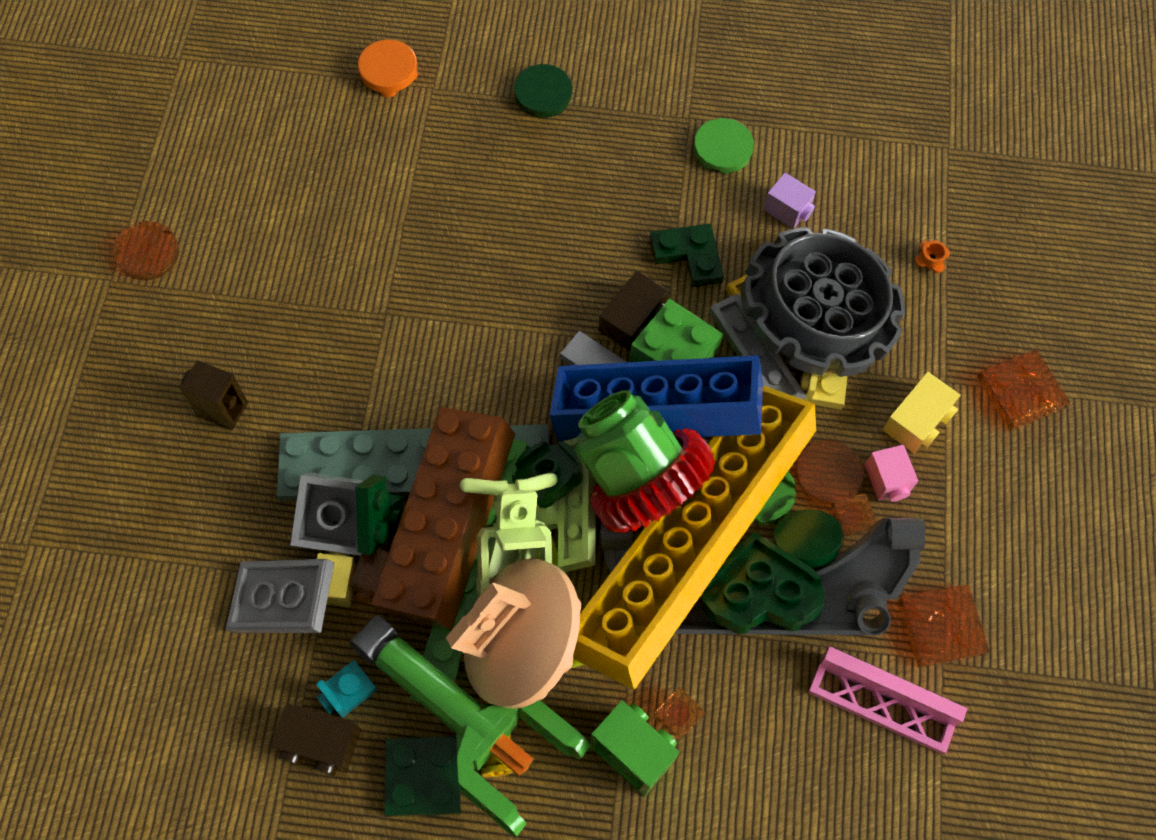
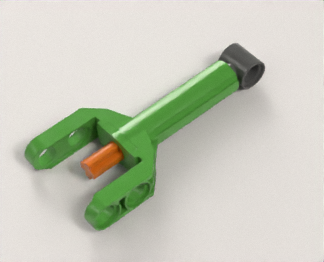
(478, 727)

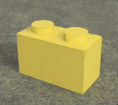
(921, 412)

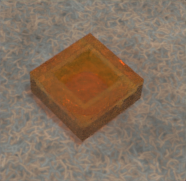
(854, 514)
(679, 714)

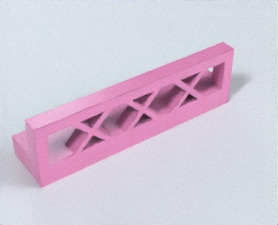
(890, 687)

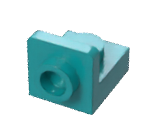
(345, 690)

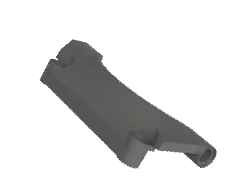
(853, 583)

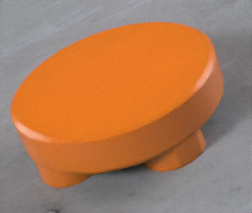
(387, 66)

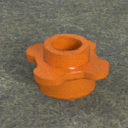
(936, 250)

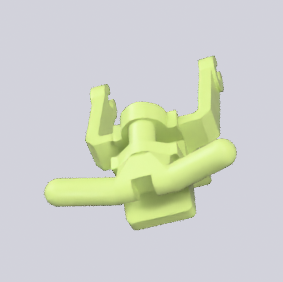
(515, 519)

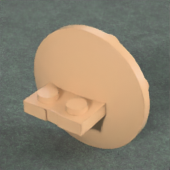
(519, 634)

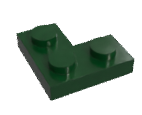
(694, 245)
(376, 514)

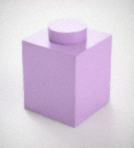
(790, 201)

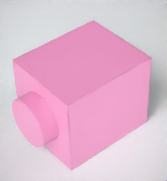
(891, 473)

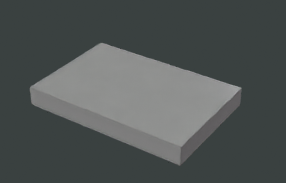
(280, 596)

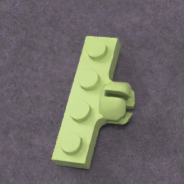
(575, 523)

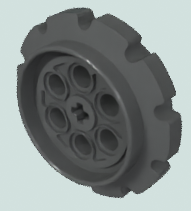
(822, 301)

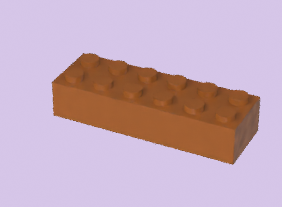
(440, 521)

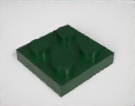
(422, 777)

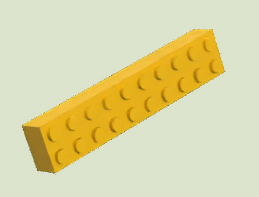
(680, 554)

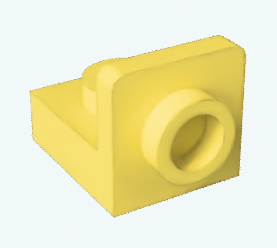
(824, 390)

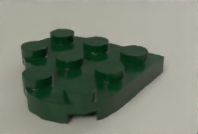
(762, 585)

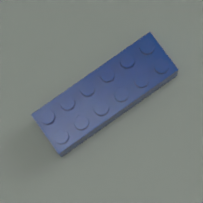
(695, 394)

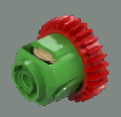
(639, 462)

